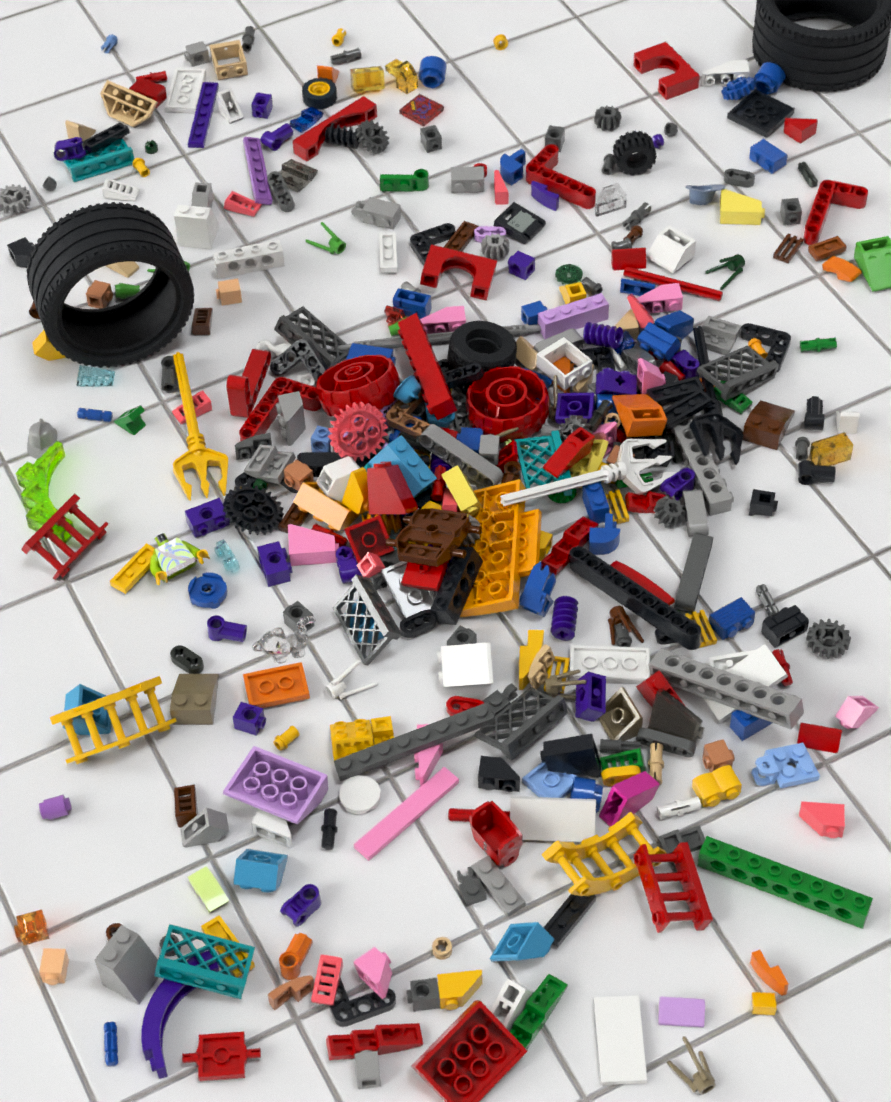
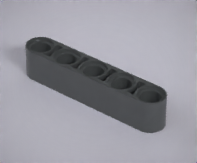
(693, 572)

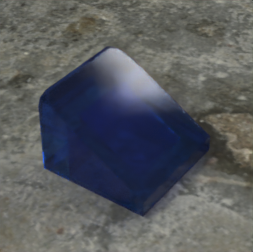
(627, 343)

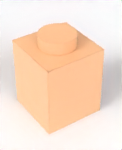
(229, 292)
(54, 966)

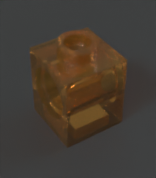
(31, 927)

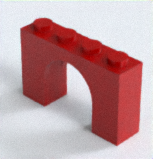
(664, 56)
(442, 259)

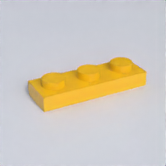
(133, 570)
(218, 928)

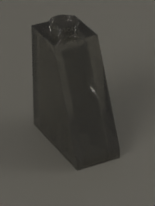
(674, 718)

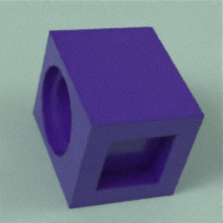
(262, 105)
(521, 265)
(244, 713)

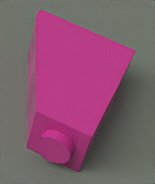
(628, 797)

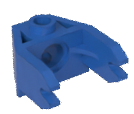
(538, 590)

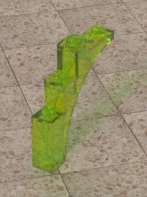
(35, 496)

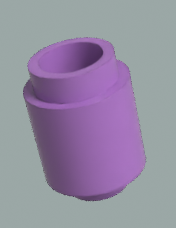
(55, 807)

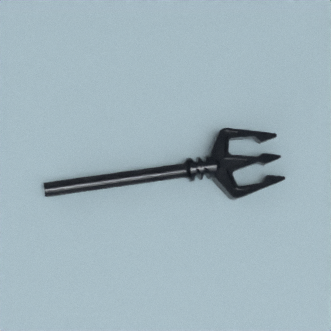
(713, 418)

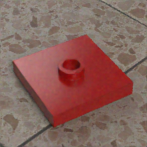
(424, 576)

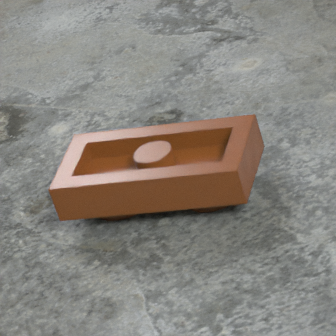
(827, 248)

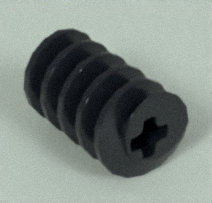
(343, 137)

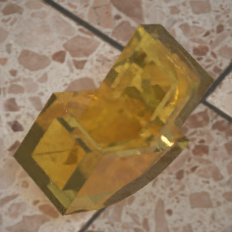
(405, 75)

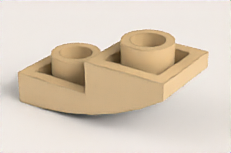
(526, 354)
(582, 385)
(541, 662)

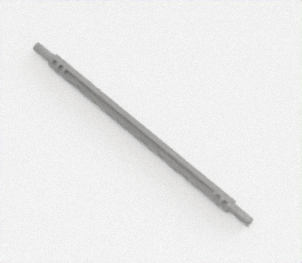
(436, 338)

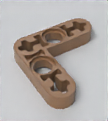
(404, 417)

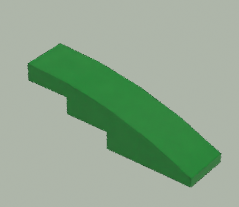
(538, 1010)

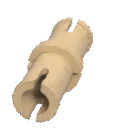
(656, 763)

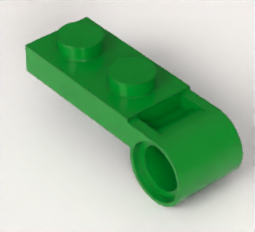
(401, 182)

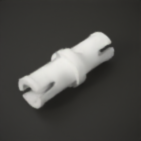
(692, 804)

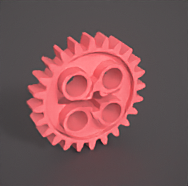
(346, 423)

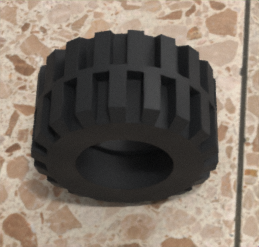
(632, 143)

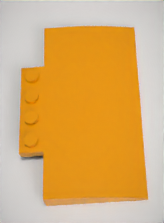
(507, 547)

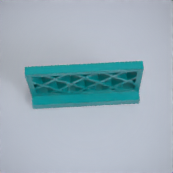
(104, 163)
(554, 442)
(200, 975)

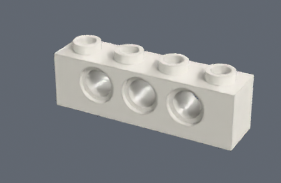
(248, 259)

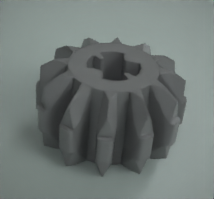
(607, 118)
(669, 511)

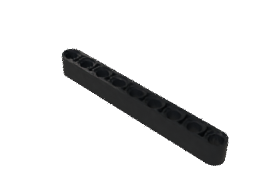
(635, 598)

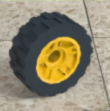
(319, 93)

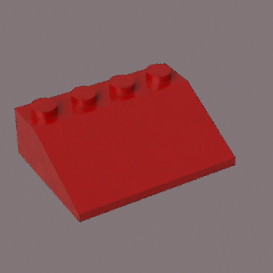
(469, 1056)

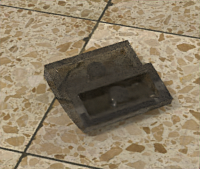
(296, 175)

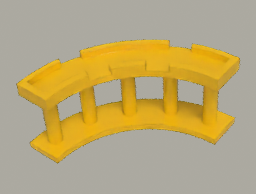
(109, 704)
(569, 853)

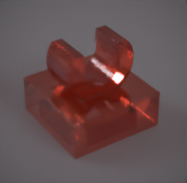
(393, 314)

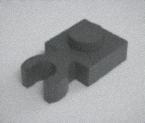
(471, 889)

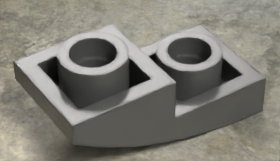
(247, 447)

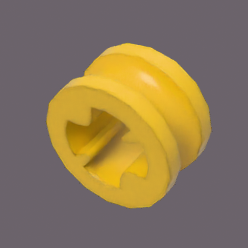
(500, 46)

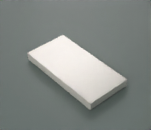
(185, 90)
(618, 664)
(757, 667)
(553, 818)
(620, 1040)

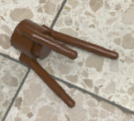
(618, 616)

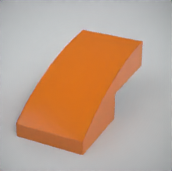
(844, 269)
(771, 976)

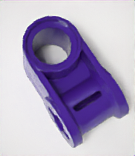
(72, 149)
(686, 363)
(681, 481)
(346, 564)
(299, 907)

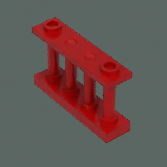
(58, 519)
(686, 875)

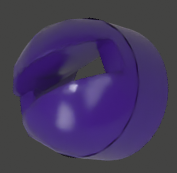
(658, 140)

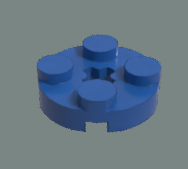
(207, 599)

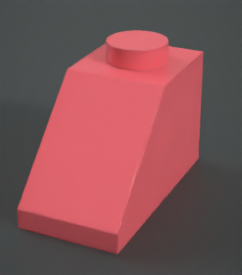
(824, 818)

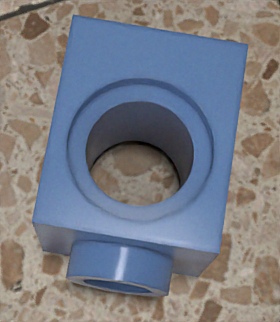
(320, 440)

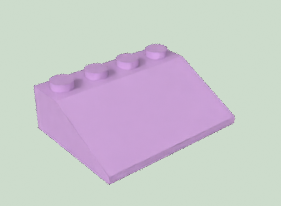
(277, 785)

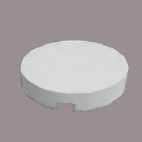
(359, 794)

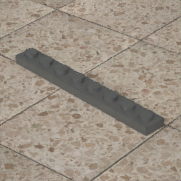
(414, 741)

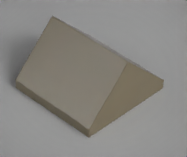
(621, 717)

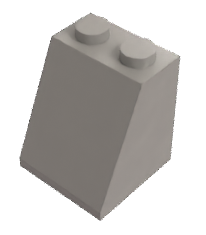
(127, 965)

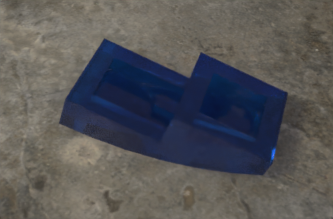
(307, 119)

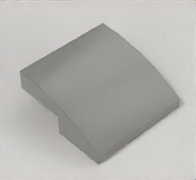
(720, 334)
(269, 463)

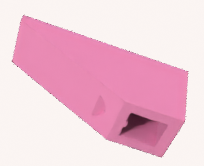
(662, 299)
(444, 320)
(427, 760)

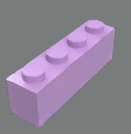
(573, 315)

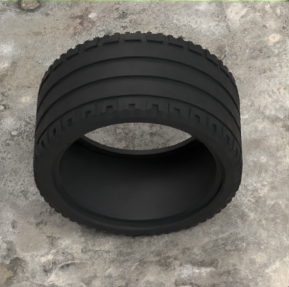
(819, 57)
(99, 238)

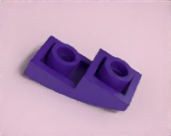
(544, 197)

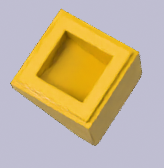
(763, 1003)

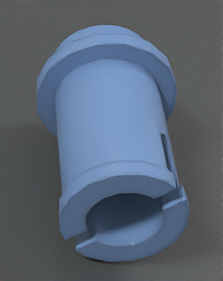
(111, 40)

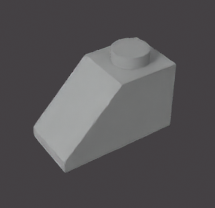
(205, 828)

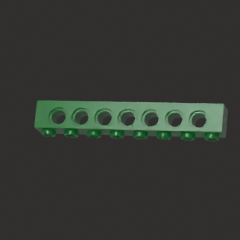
(785, 882)

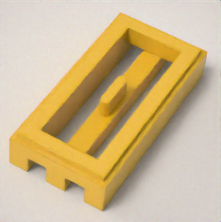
(612, 496)
(695, 616)
(559, 660)

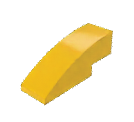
(527, 655)

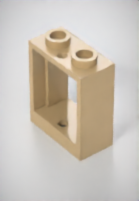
(233, 50)

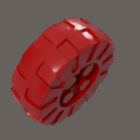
(358, 380)
(505, 401)

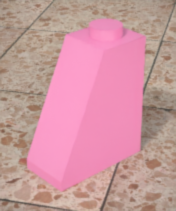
(310, 546)

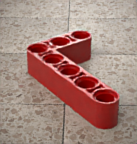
(569, 189)
(831, 193)
(244, 389)
(266, 412)

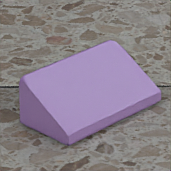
(681, 1011)

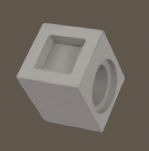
(197, 54)
(490, 448)
(367, 1069)

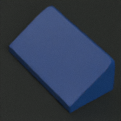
(635, 287)

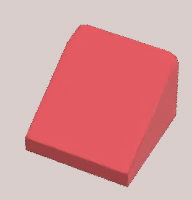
(370, 565)

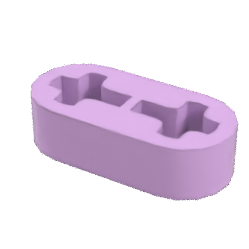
(487, 230)

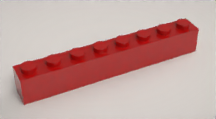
(426, 367)

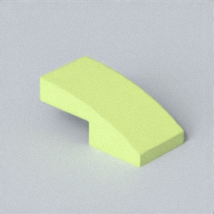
(208, 889)

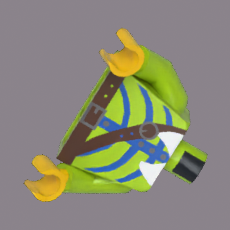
(174, 558)

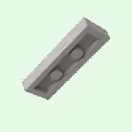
(498, 886)

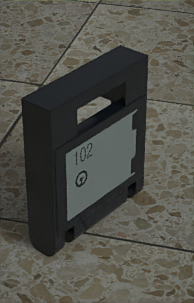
(521, 225)

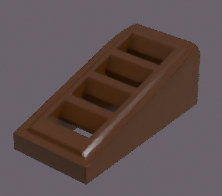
(202, 321)
(186, 803)

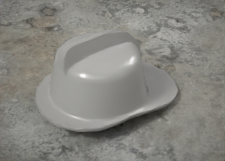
(40, 438)

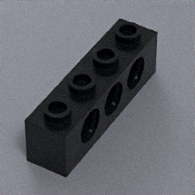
(456, 587)

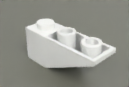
(725, 73)

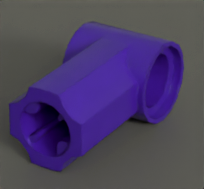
(274, 139)
(221, 629)

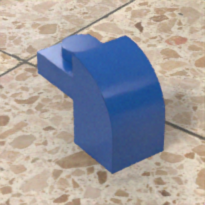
(512, 166)
(606, 539)

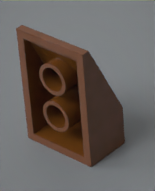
(767, 424)

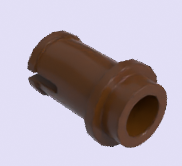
(636, 232)

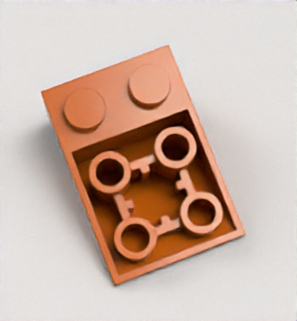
(640, 415)

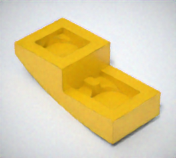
(382, 729)

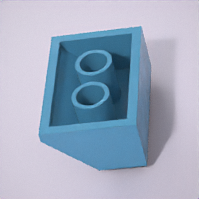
(414, 470)

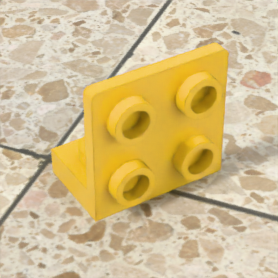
(350, 737)

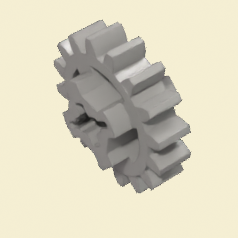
(14, 198)

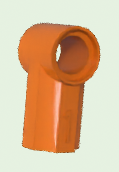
(294, 955)

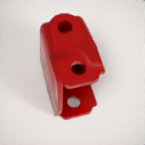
(496, 834)

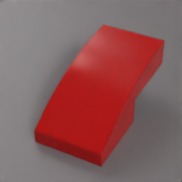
(642, 503)

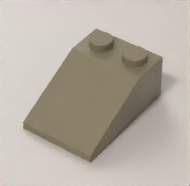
(194, 699)

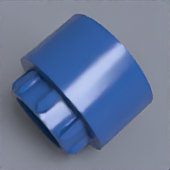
(432, 71)
(769, 78)
(587, 789)

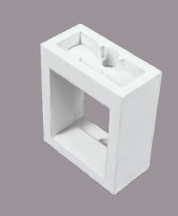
(555, 352)

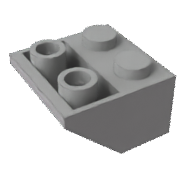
(291, 416)

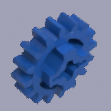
(738, 88)

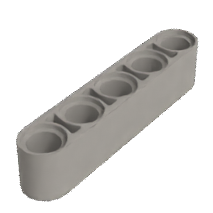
(456, 453)

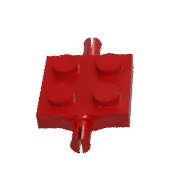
(221, 1056)

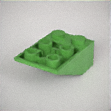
(875, 262)

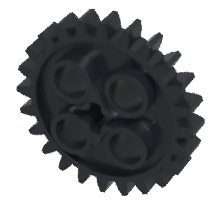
(253, 509)

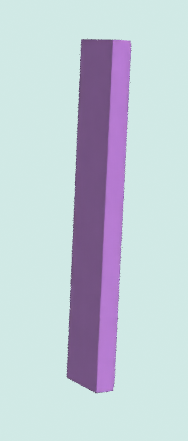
(257, 170)

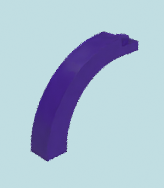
(158, 1012)

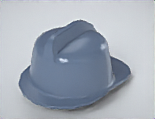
(702, 194)

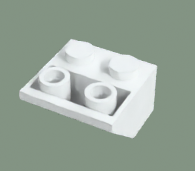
(672, 249)
(335, 477)

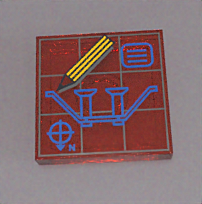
(421, 110)

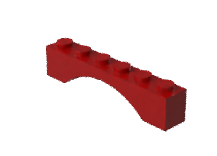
(309, 143)

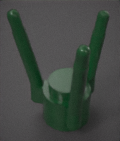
(733, 263)

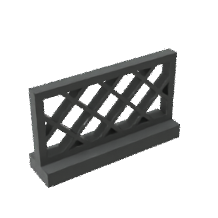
(293, 332)
(745, 380)
(374, 609)
(530, 729)

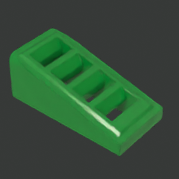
(734, 404)
(630, 756)

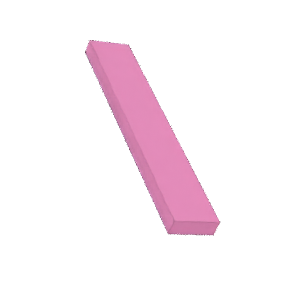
(406, 813)

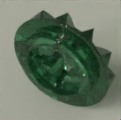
(574, 271)

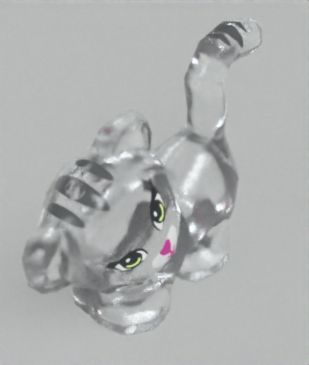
(280, 646)

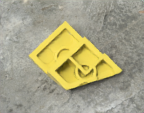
(592, 461)

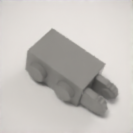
(378, 212)

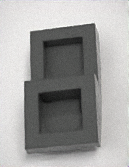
(672, 839)

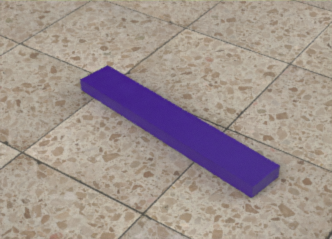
(203, 115)

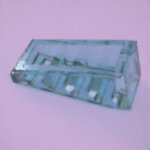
(89, 377)

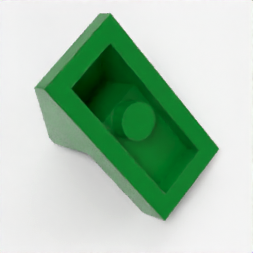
(131, 420)

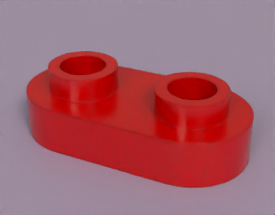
(462, 703)

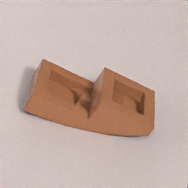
(296, 988)

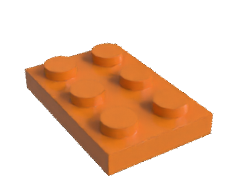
(276, 685)

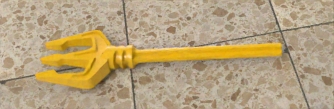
(198, 455)

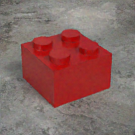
(368, 537)

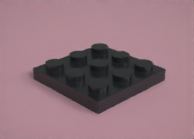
(760, 113)

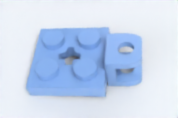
(776, 767)

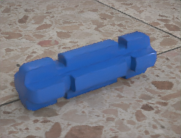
(93, 414)
(110, 1043)

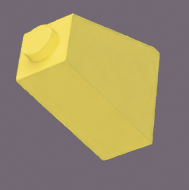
(740, 209)
(462, 491)

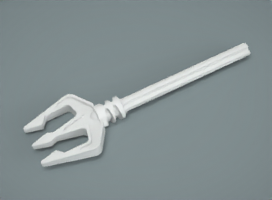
(624, 469)

